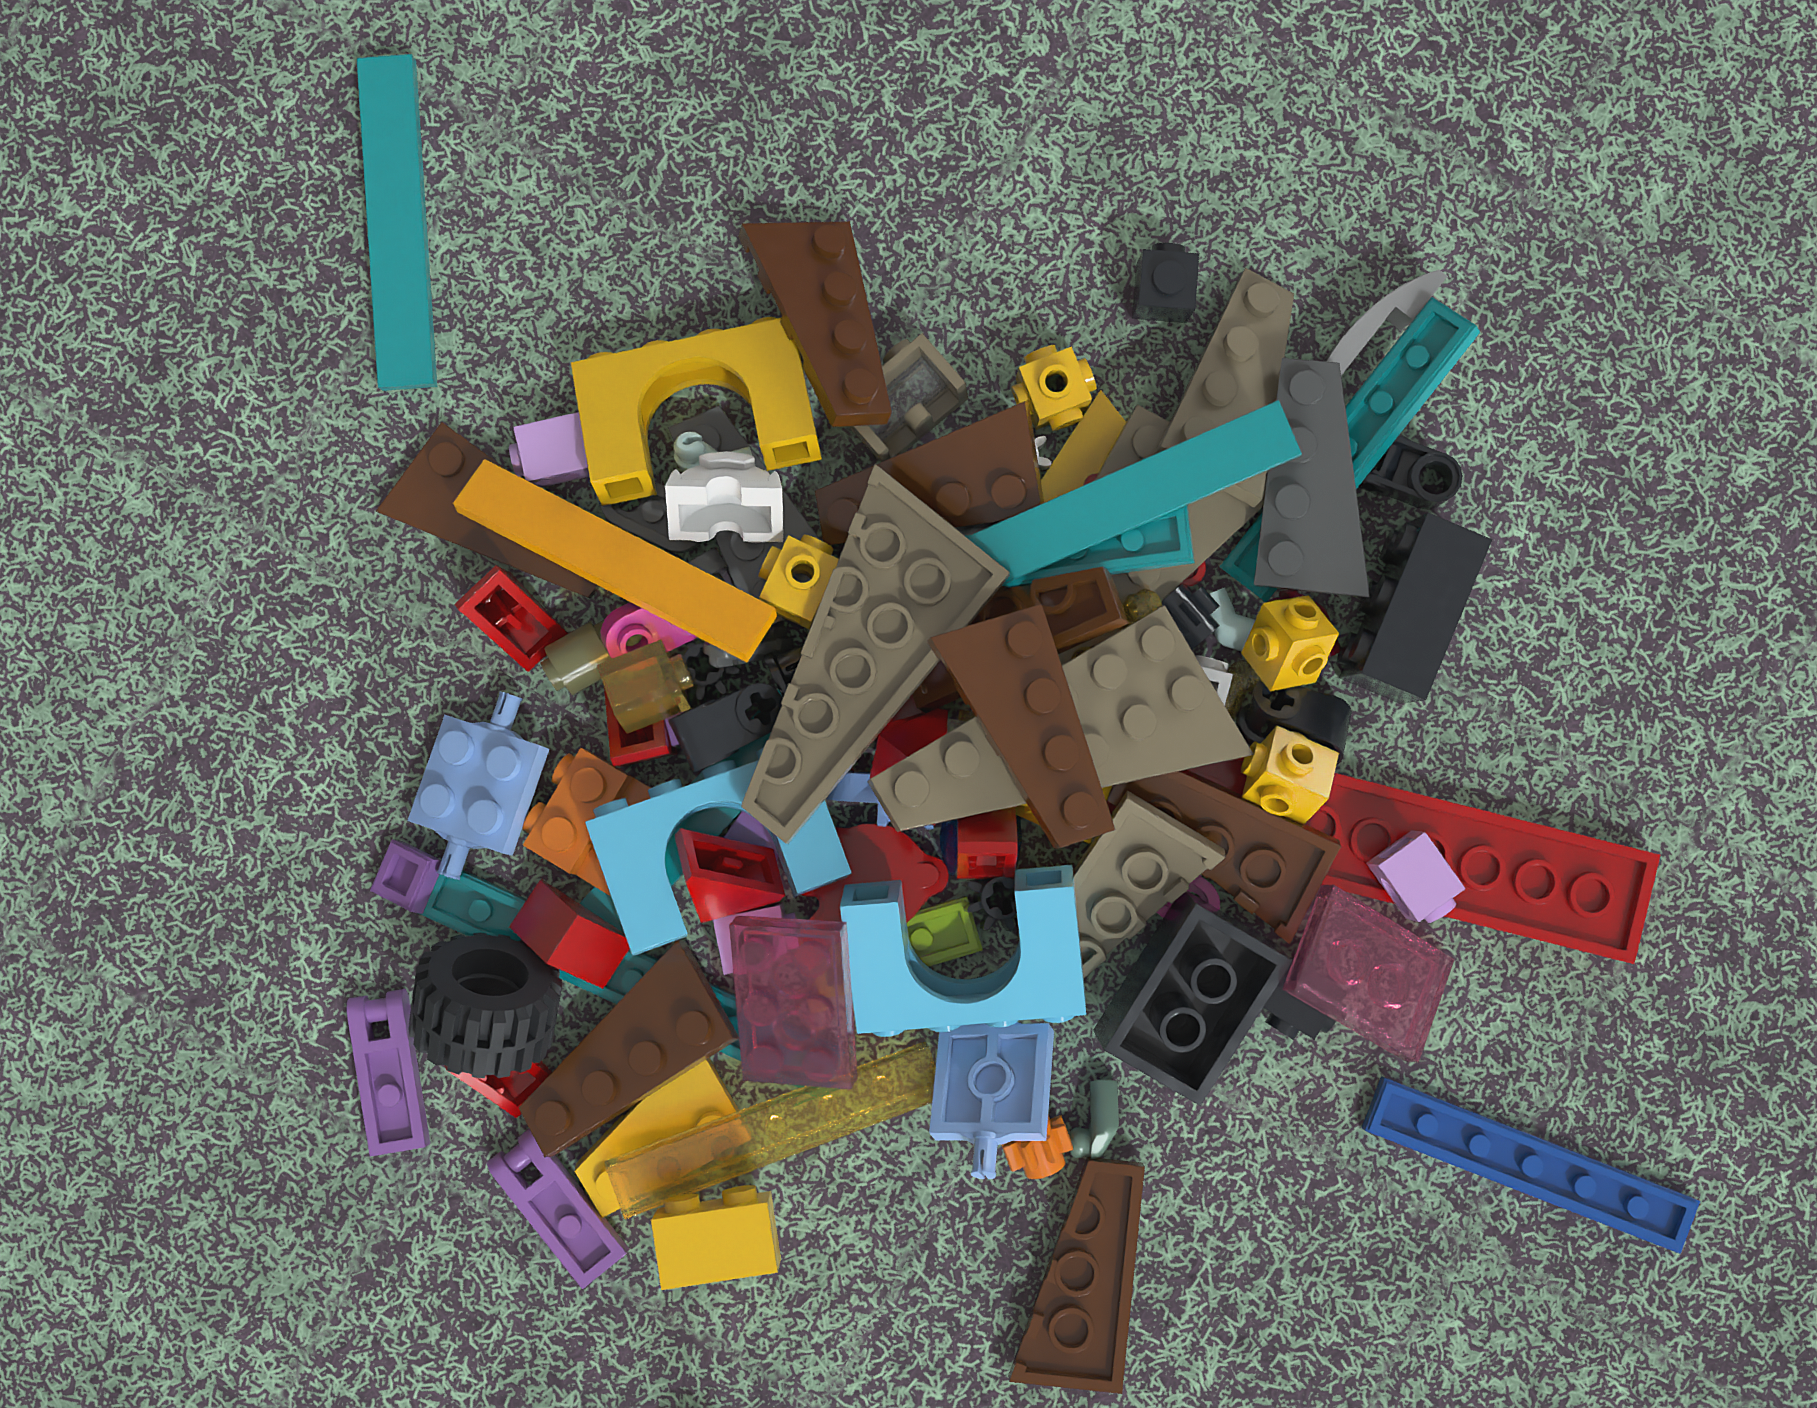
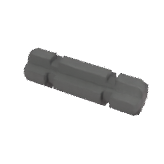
(773, 641)

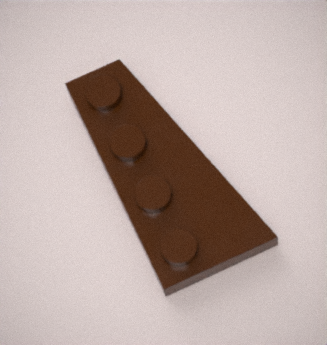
(826, 311)
(964, 476)
(426, 500)
(1076, 608)
(1025, 706)
(1269, 861)
(637, 1048)
(1085, 1298)

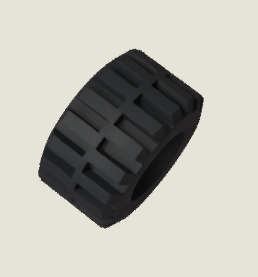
(484, 1005)

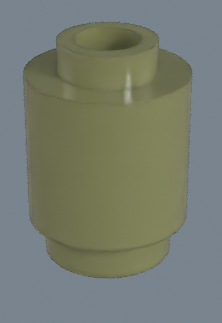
(575, 658)

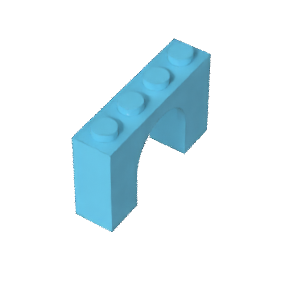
(635, 839)
(901, 993)

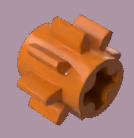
(1040, 1157)

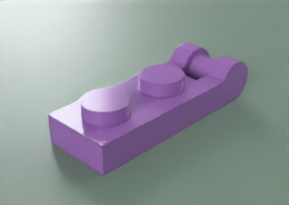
(387, 1074)
(558, 1211)

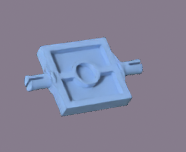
(478, 785)
(992, 1088)

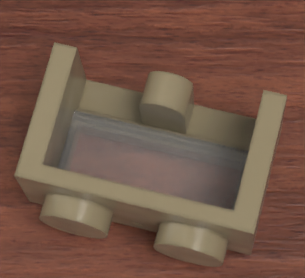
(921, 395)

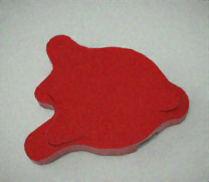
(879, 856)

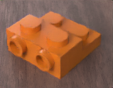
(559, 828)

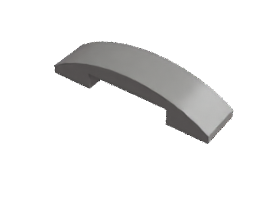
(1397, 307)

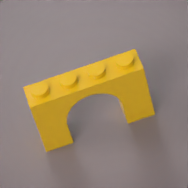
(625, 389)

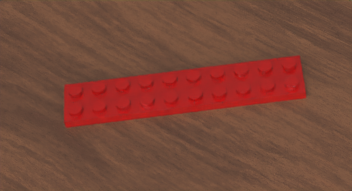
(1513, 870)

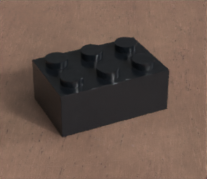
(1413, 608)
(1191, 997)

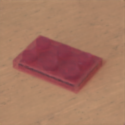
(794, 1001)

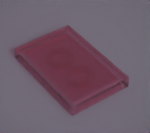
(1368, 973)

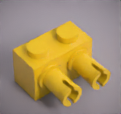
(715, 1237)

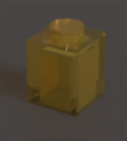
(646, 685)

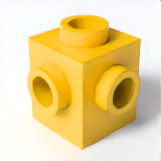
(1050, 407)
(791, 598)
(1289, 642)
(1289, 775)

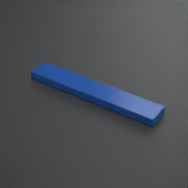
(1530, 1164)

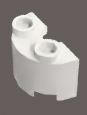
(725, 495)

